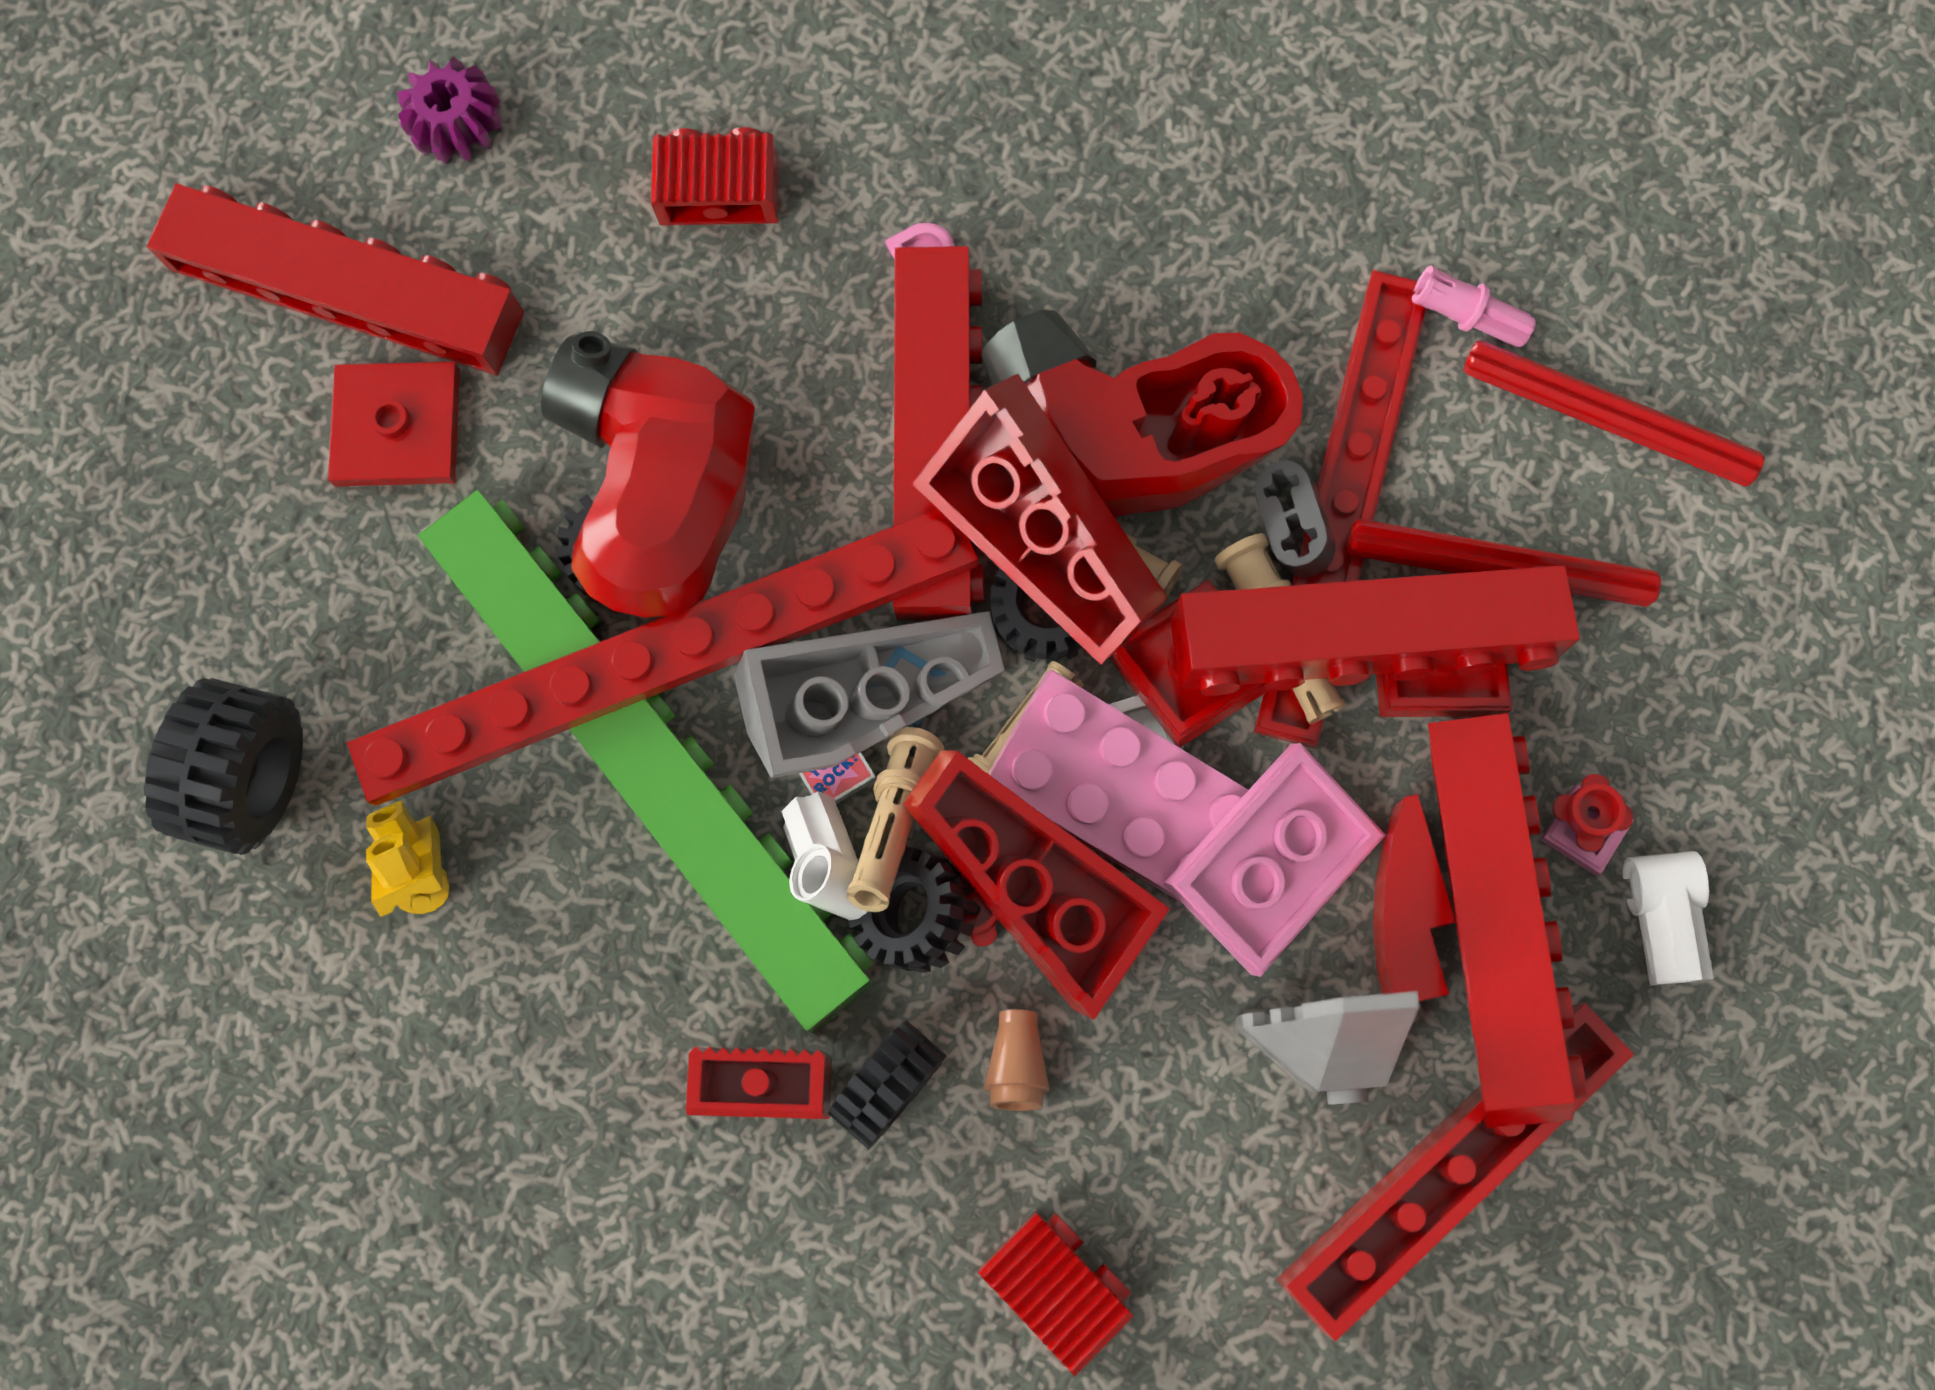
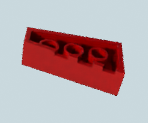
(1041, 519)
(1043, 885)

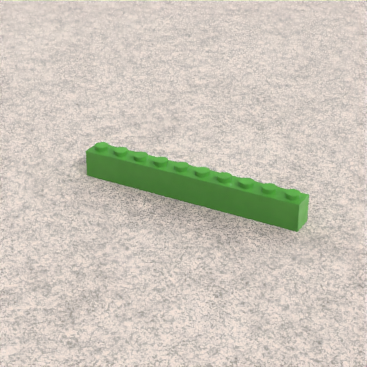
(655, 771)

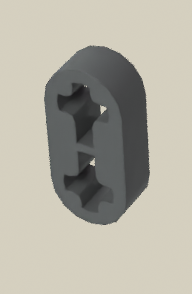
(1281, 523)

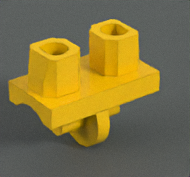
(405, 862)

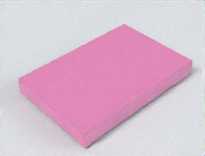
(1275, 859)

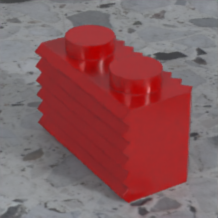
(715, 177)
(759, 1083)
(1057, 1291)

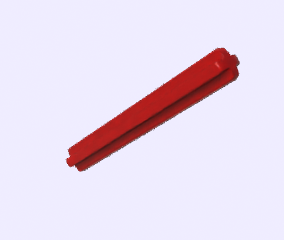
(1614, 413)
(1467, 555)

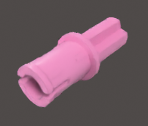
(1472, 307)

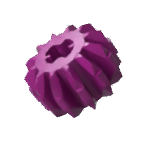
(449, 110)

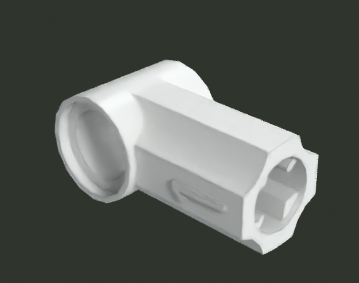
(821, 854)
(1669, 900)

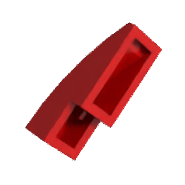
(1408, 906)

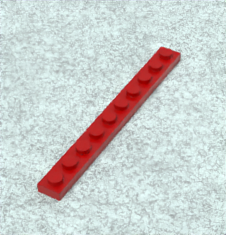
(658, 656)

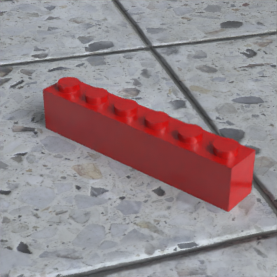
(337, 277)
(932, 395)
(1372, 629)
(1501, 924)
(1430, 1194)

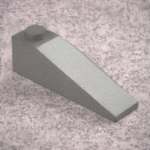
(814, 698)
(1335, 1042)

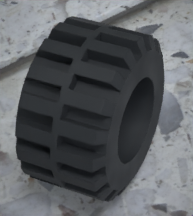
(223, 765)

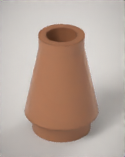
(1017, 1064)

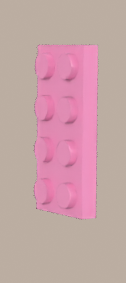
(1112, 781)

